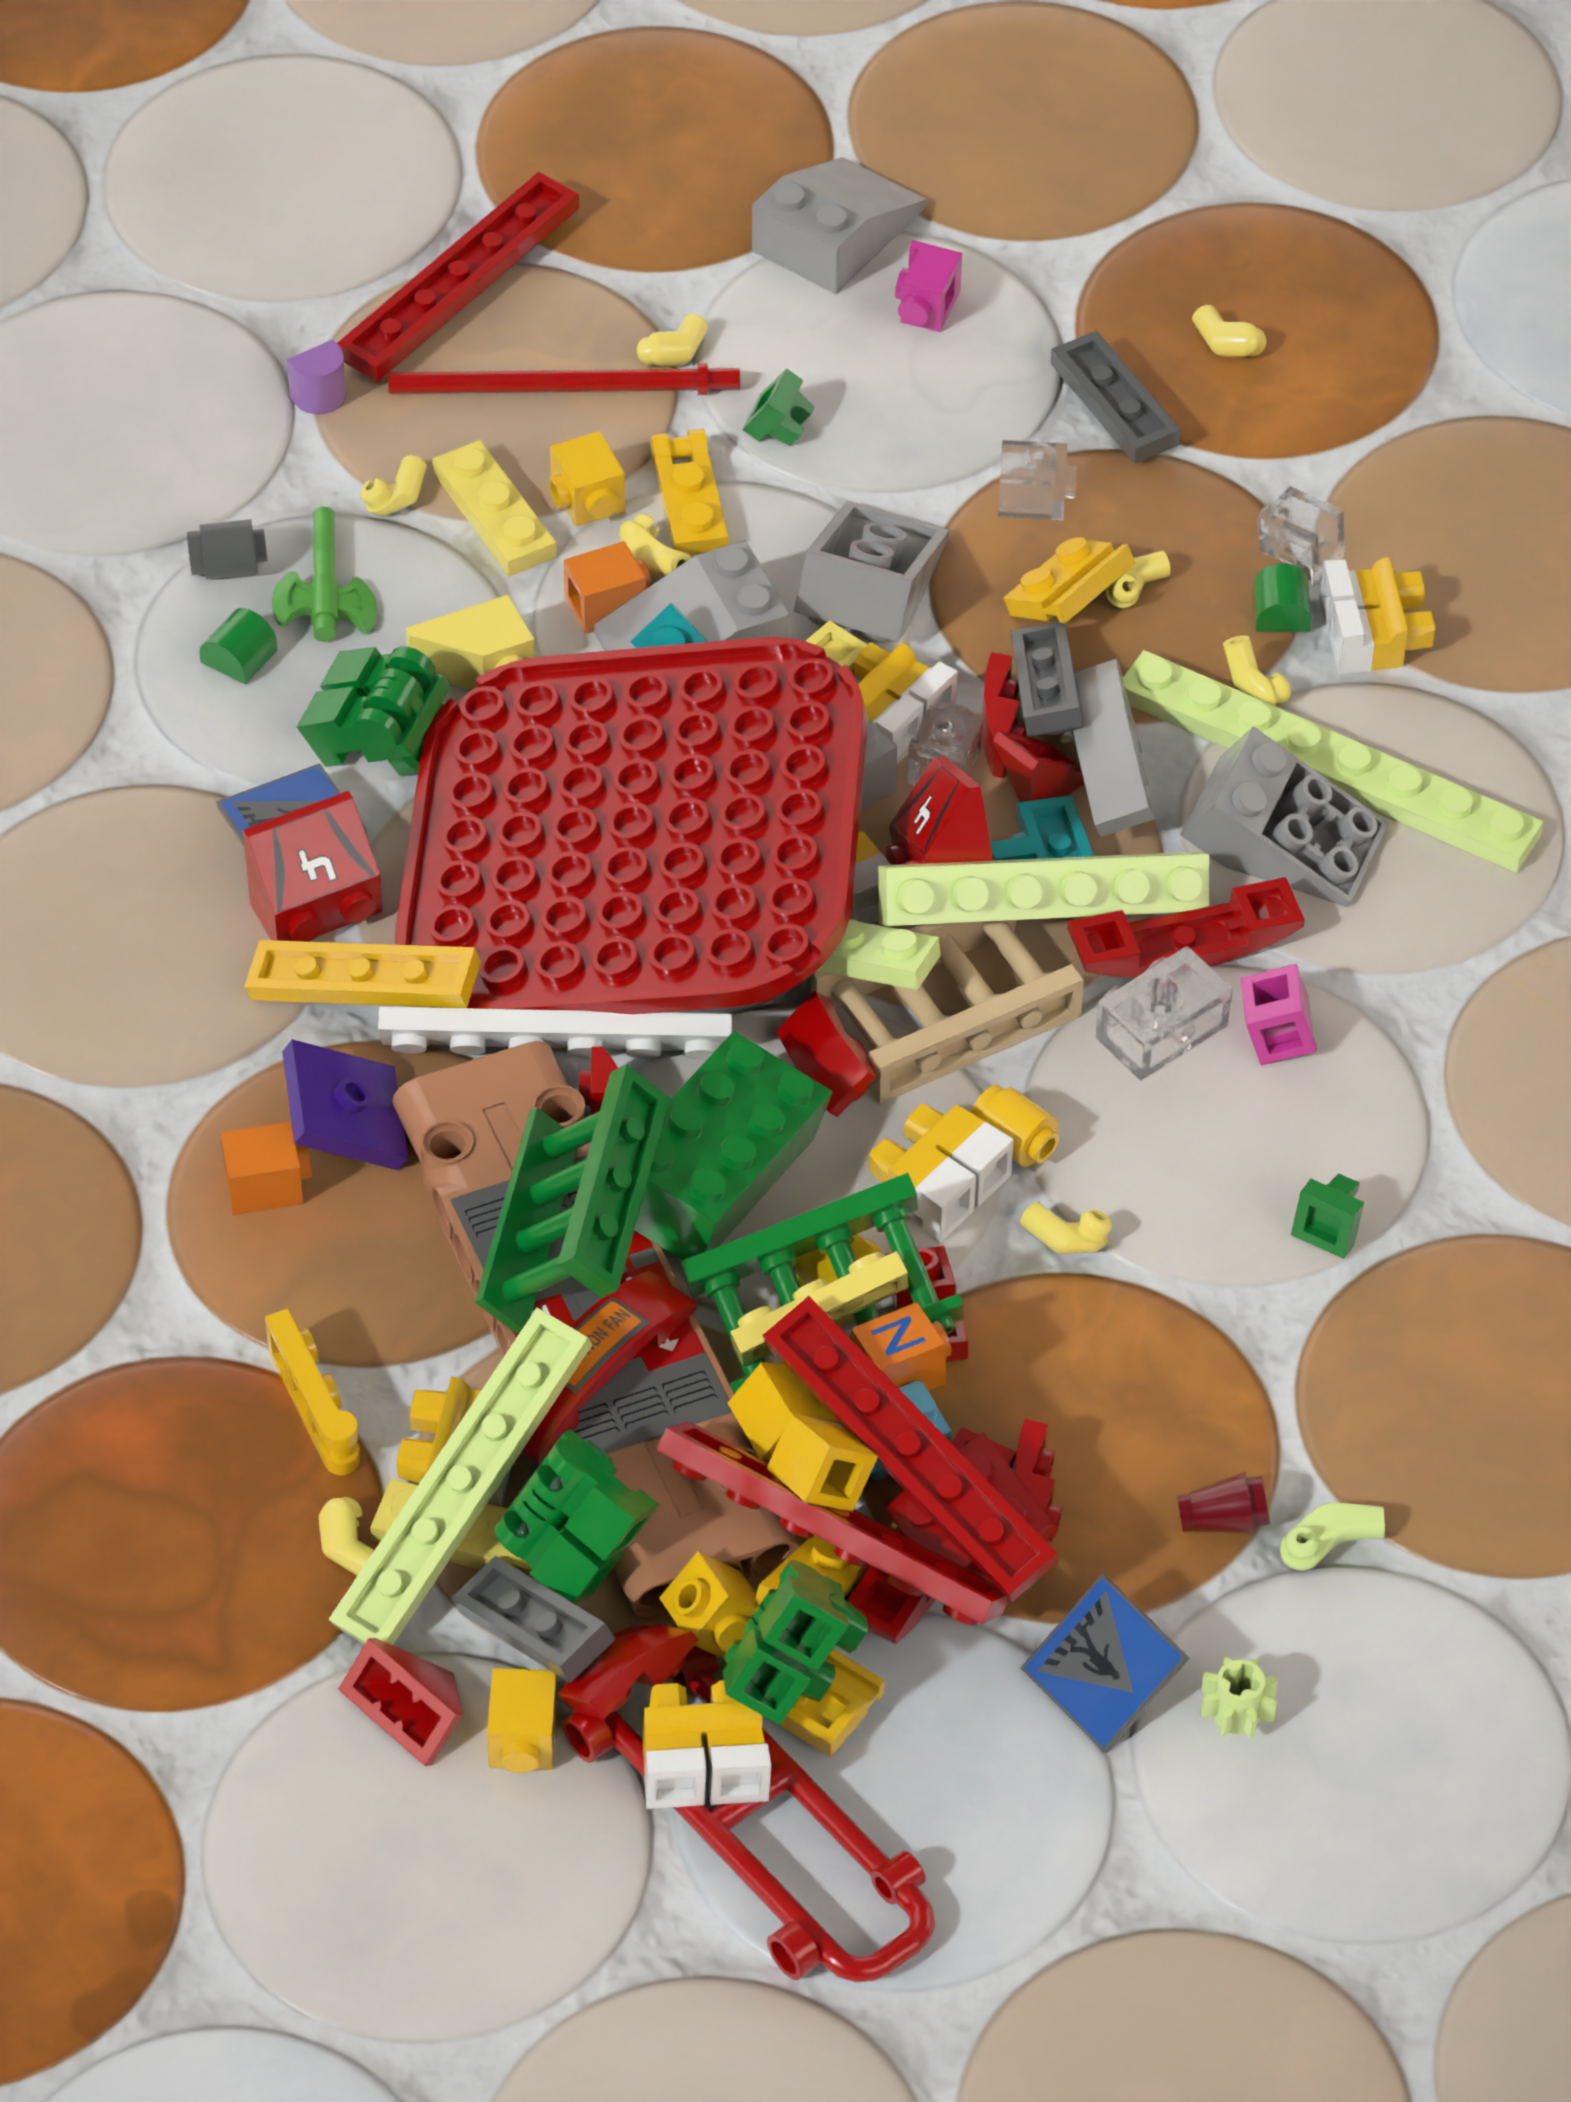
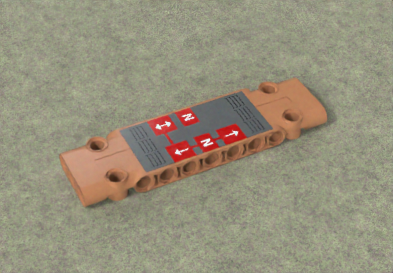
(467, 1137)

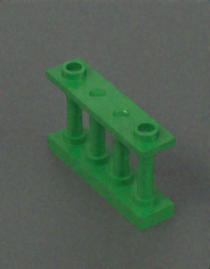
(605, 1208)
(832, 1232)

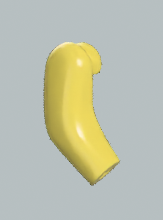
(642, 543)

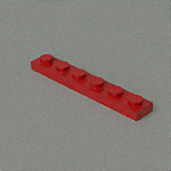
(458, 276)
(911, 1449)
(855, 1536)

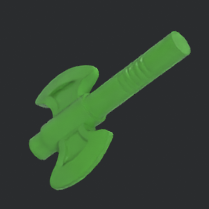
(323, 597)

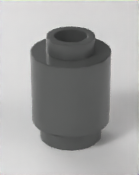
(226, 549)

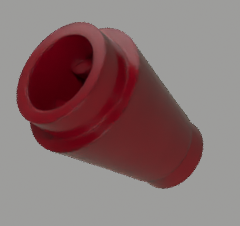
(1225, 1506)

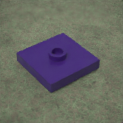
(344, 1105)

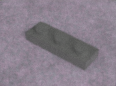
(1115, 397)
(1046, 679)
(533, 1619)

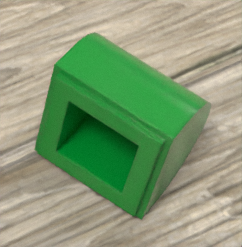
(1281, 599)
(240, 645)

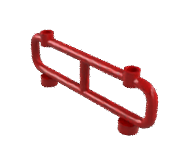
(802, 1940)

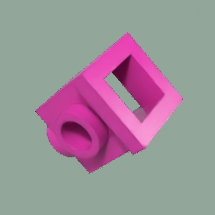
(928, 285)
(1278, 1014)

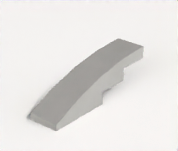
(1110, 751)

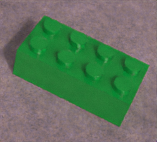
(726, 1145)

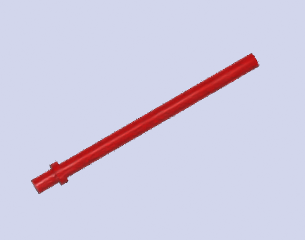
(566, 380)

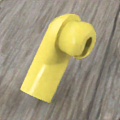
(673, 347)
(1127, 588)
(1067, 1237)
(340, 1535)

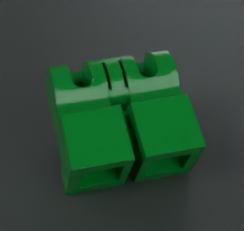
(375, 707)
(574, 1519)
(790, 1641)

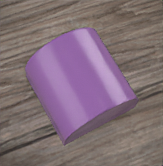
(317, 379)

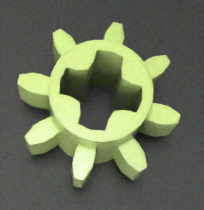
(1239, 1697)

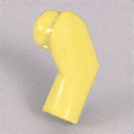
(1228, 338)
(386, 499)
(1247, 676)

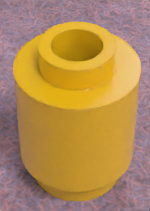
(1022, 1120)

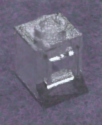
(1302, 532)

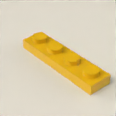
(363, 974)

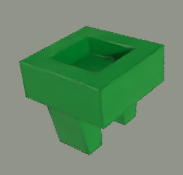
(777, 407)
(1329, 1215)

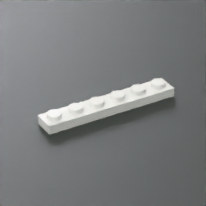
(472, 1030)

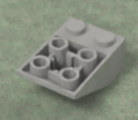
(1283, 819)

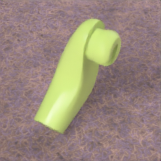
(1327, 1528)

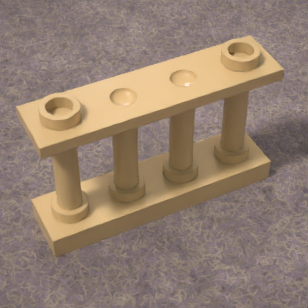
(970, 1035)

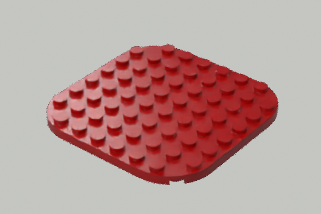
(641, 826)

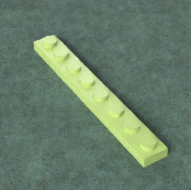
(1366, 774)

